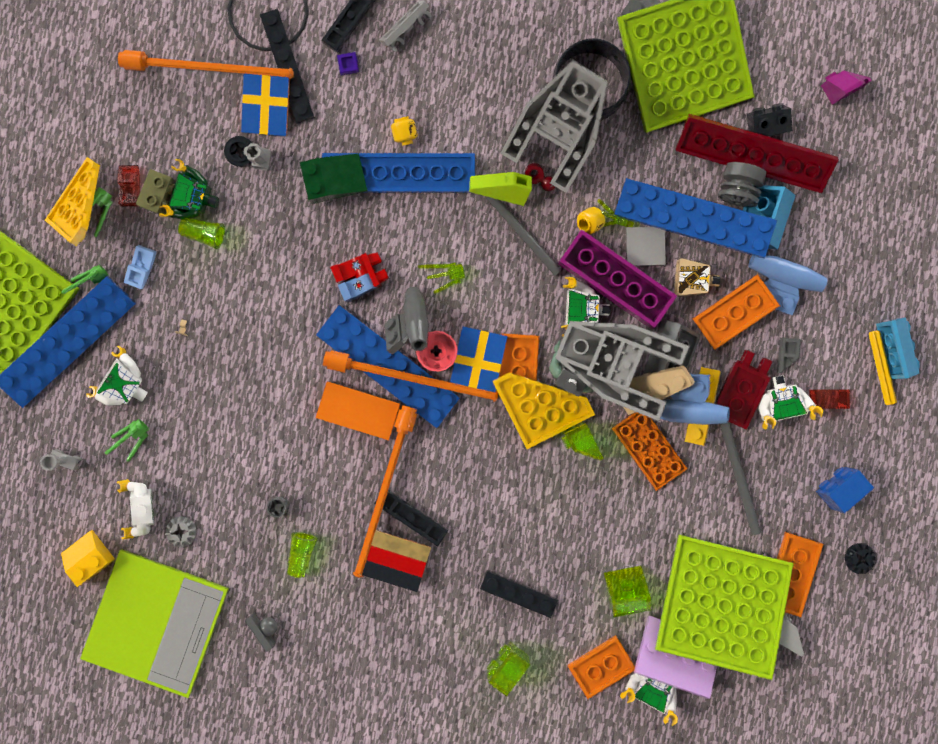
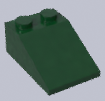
(333, 177)

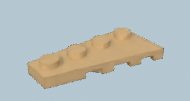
(662, 383)

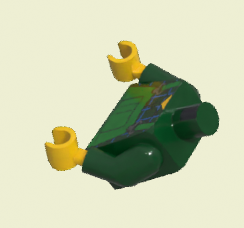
(190, 194)

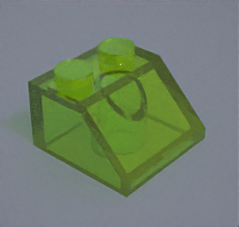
(581, 441)
(627, 591)

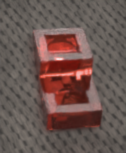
(129, 185)
(831, 398)

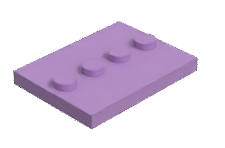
(671, 669)

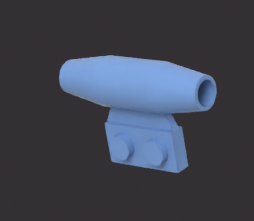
(786, 278)
(690, 405)

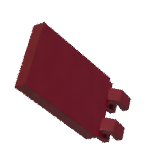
(744, 389)

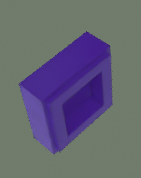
(348, 63)

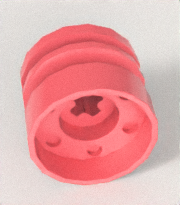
(445, 358)

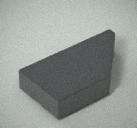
(788, 353)

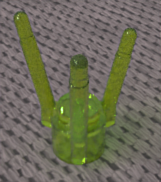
(454, 272)

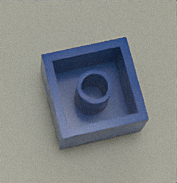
(844, 489)

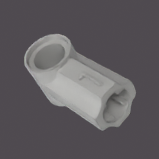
(258, 156)

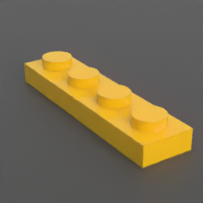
(698, 433)

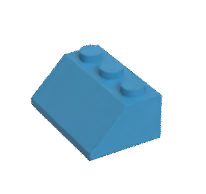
(776, 204)
(899, 348)

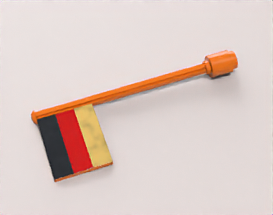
(383, 554)

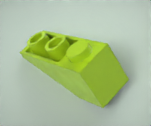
(503, 186)

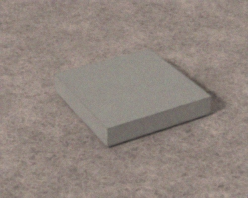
(645, 246)

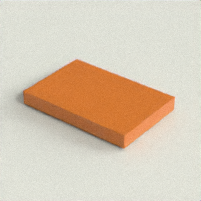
(520, 356)
(601, 667)

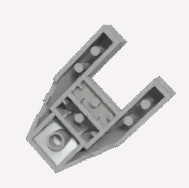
(566, 114)
(608, 357)

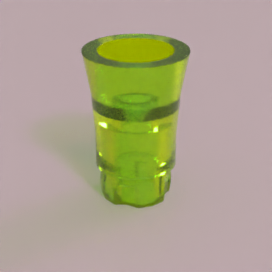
(202, 231)
(300, 553)

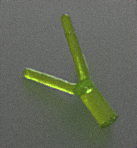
(617, 220)

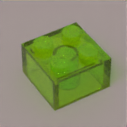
(507, 668)

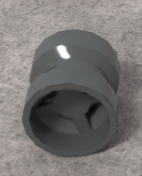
(274, 509)

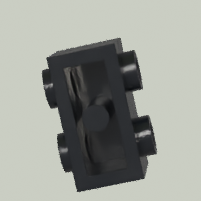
(770, 120)

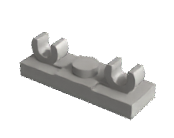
(404, 25)

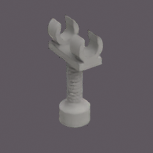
(58, 457)

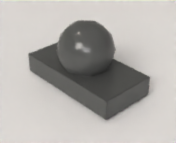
(263, 630)

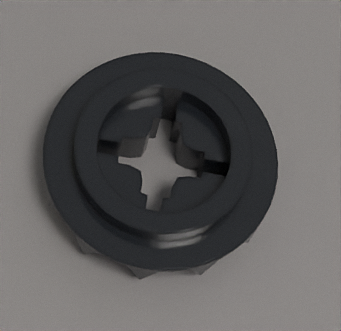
(231, 147)
(852, 561)

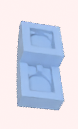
(139, 270)

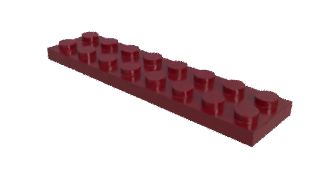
(778, 158)

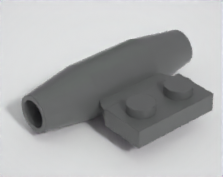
(410, 325)

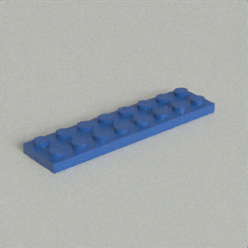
(416, 172)
(695, 218)
(351, 336)
(65, 341)

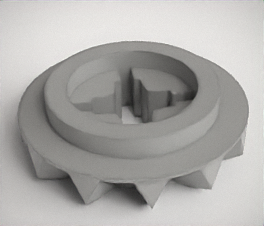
(185, 524)

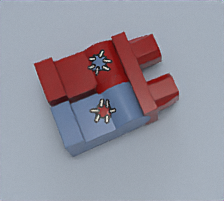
(364, 273)

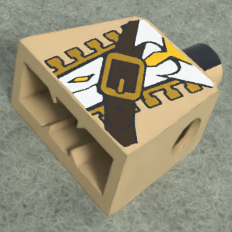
(693, 278)

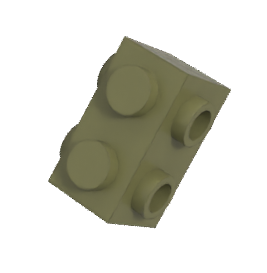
(156, 192)

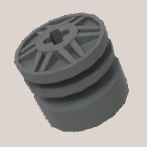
(742, 184)

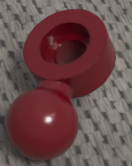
(539, 177)

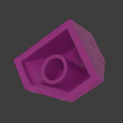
(843, 84)

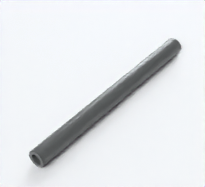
(525, 235)
(740, 478)

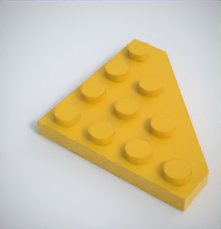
(74, 207)
(539, 408)

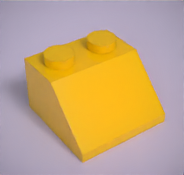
(86, 558)

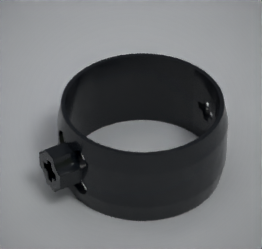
(610, 52)

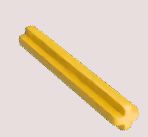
(882, 367)

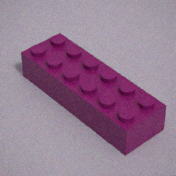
(617, 279)

